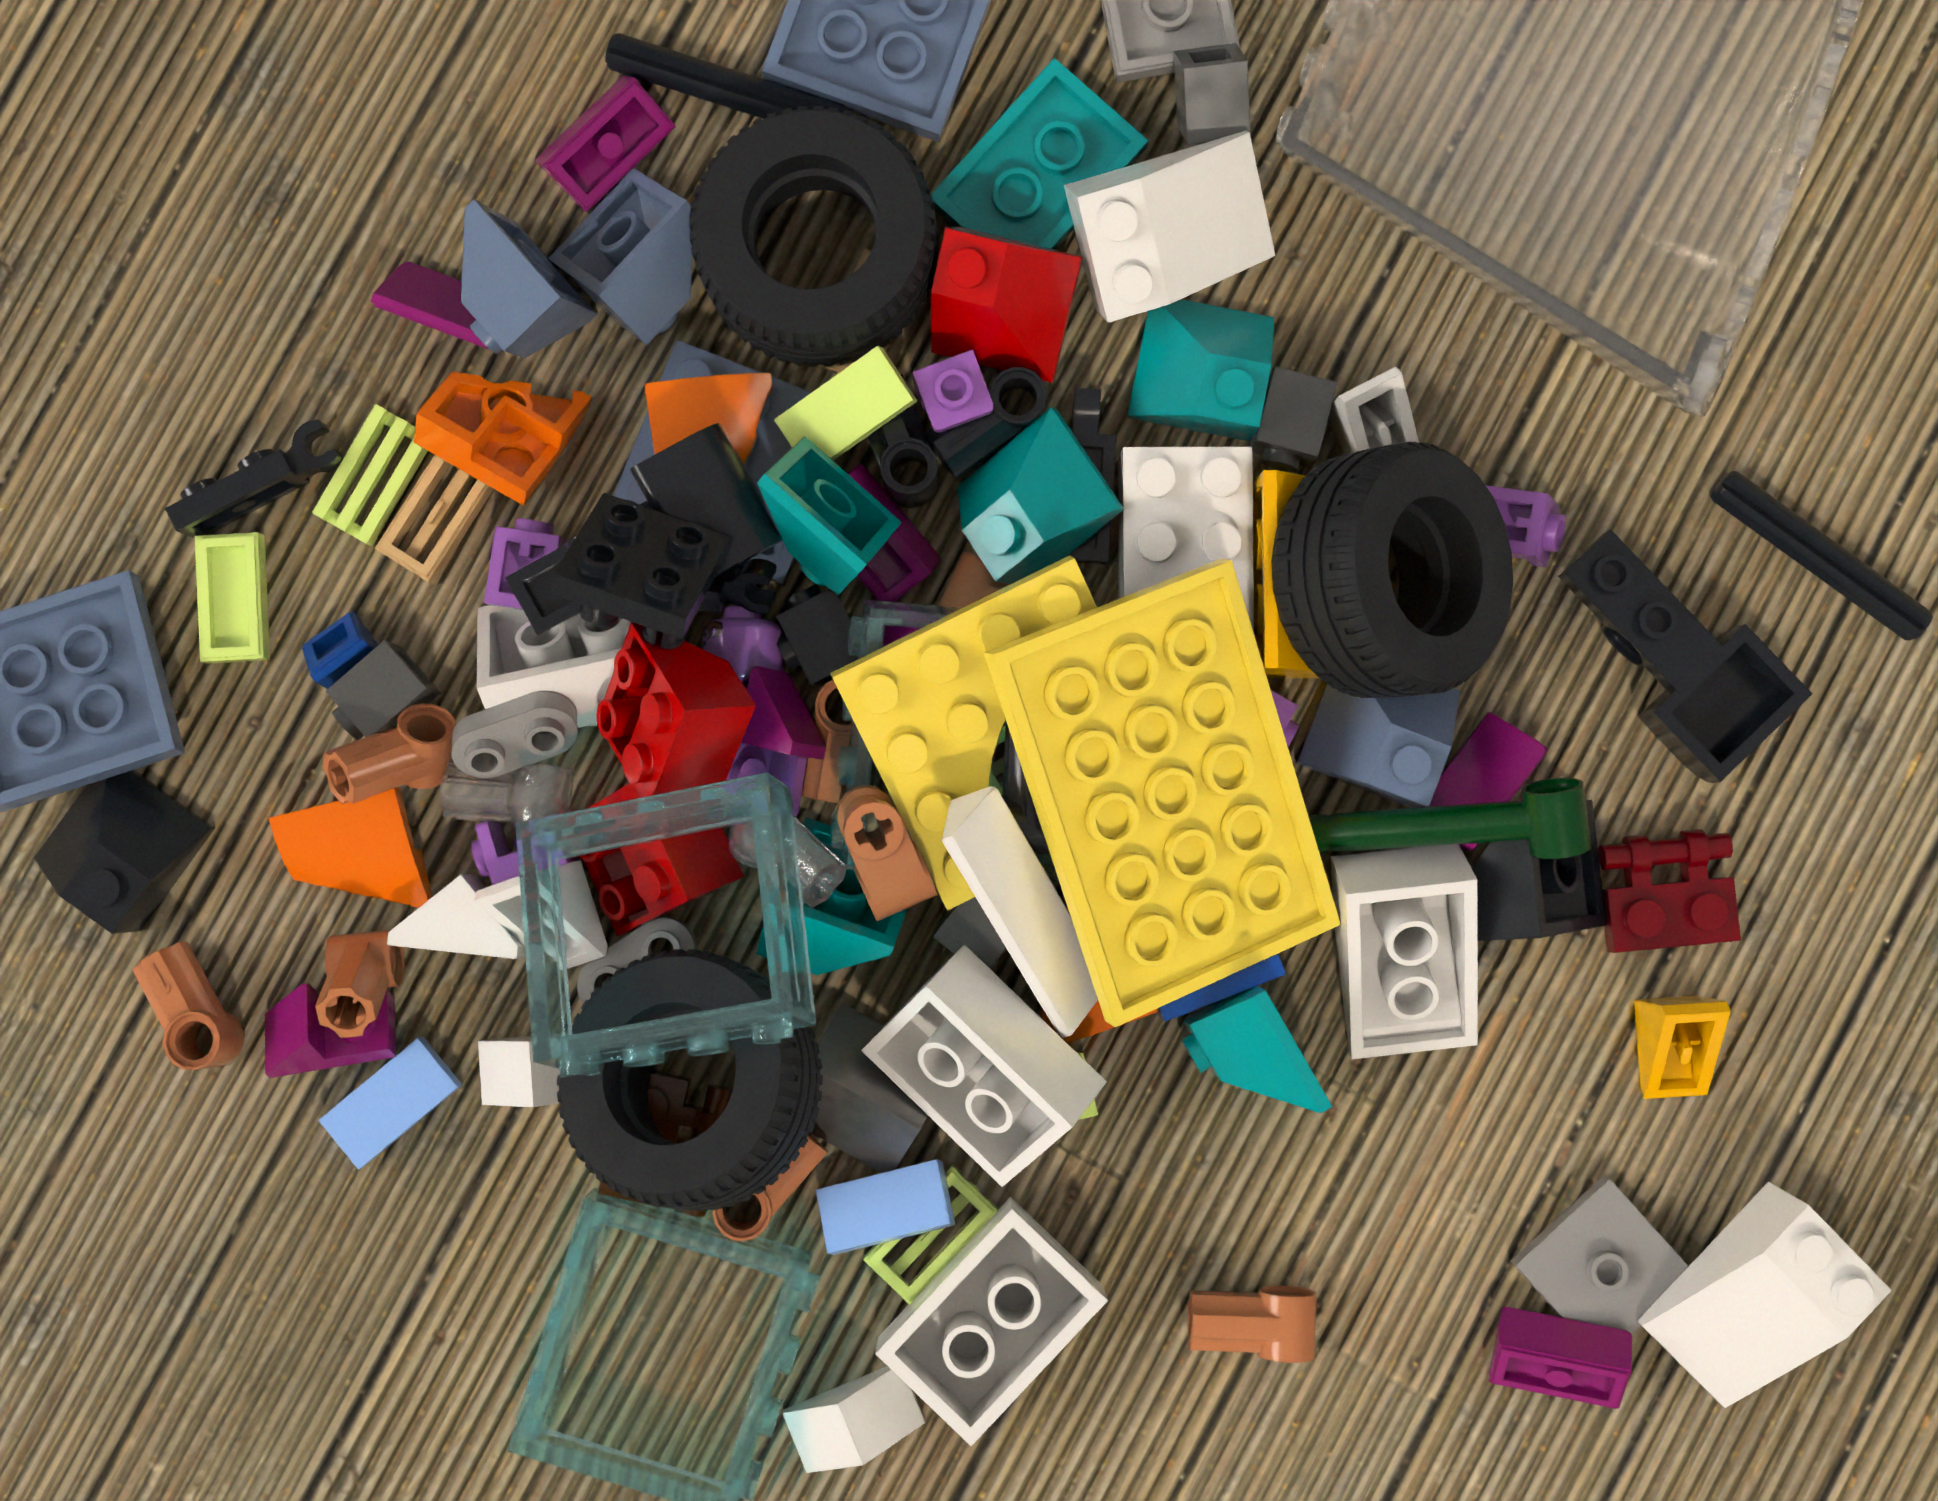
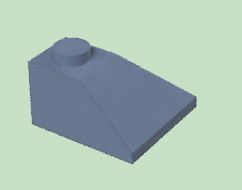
(633, 255)
(514, 287)
(1383, 743)

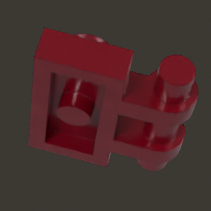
(1669, 913)

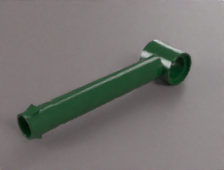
(1548, 817)

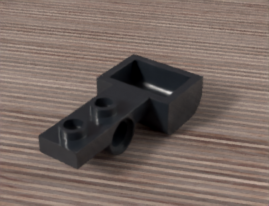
(691, 480)
(1718, 692)

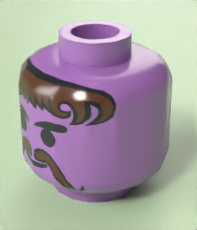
(743, 641)

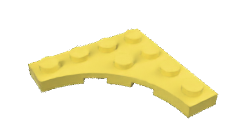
(934, 708)

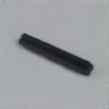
(705, 79)
(1821, 556)

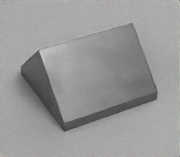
(859, 1102)

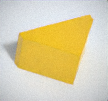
(1678, 1044)

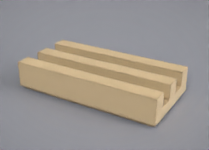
(453, 533)

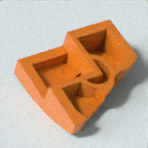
(691, 404)
(499, 430)
(355, 848)

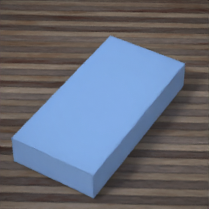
(390, 1102)
(885, 1207)

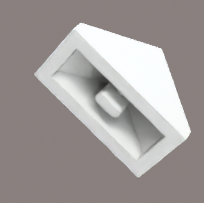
(1373, 414)
(581, 922)
(456, 924)
(512, 1077)
(853, 1421)

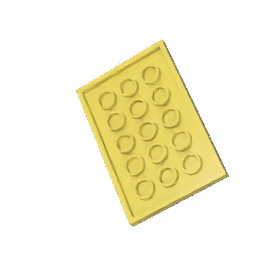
(1164, 789)

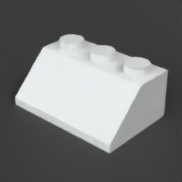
(567, 659)

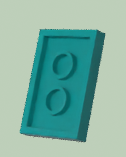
(1019, 168)

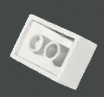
(1170, 225)
(1407, 949)
(1763, 1298)

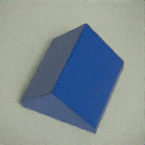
(337, 649)

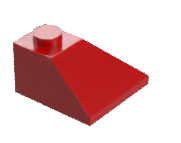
(1002, 301)

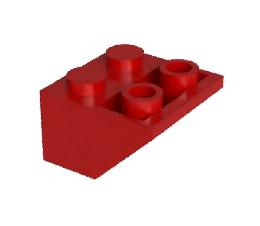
(673, 715)
(658, 875)

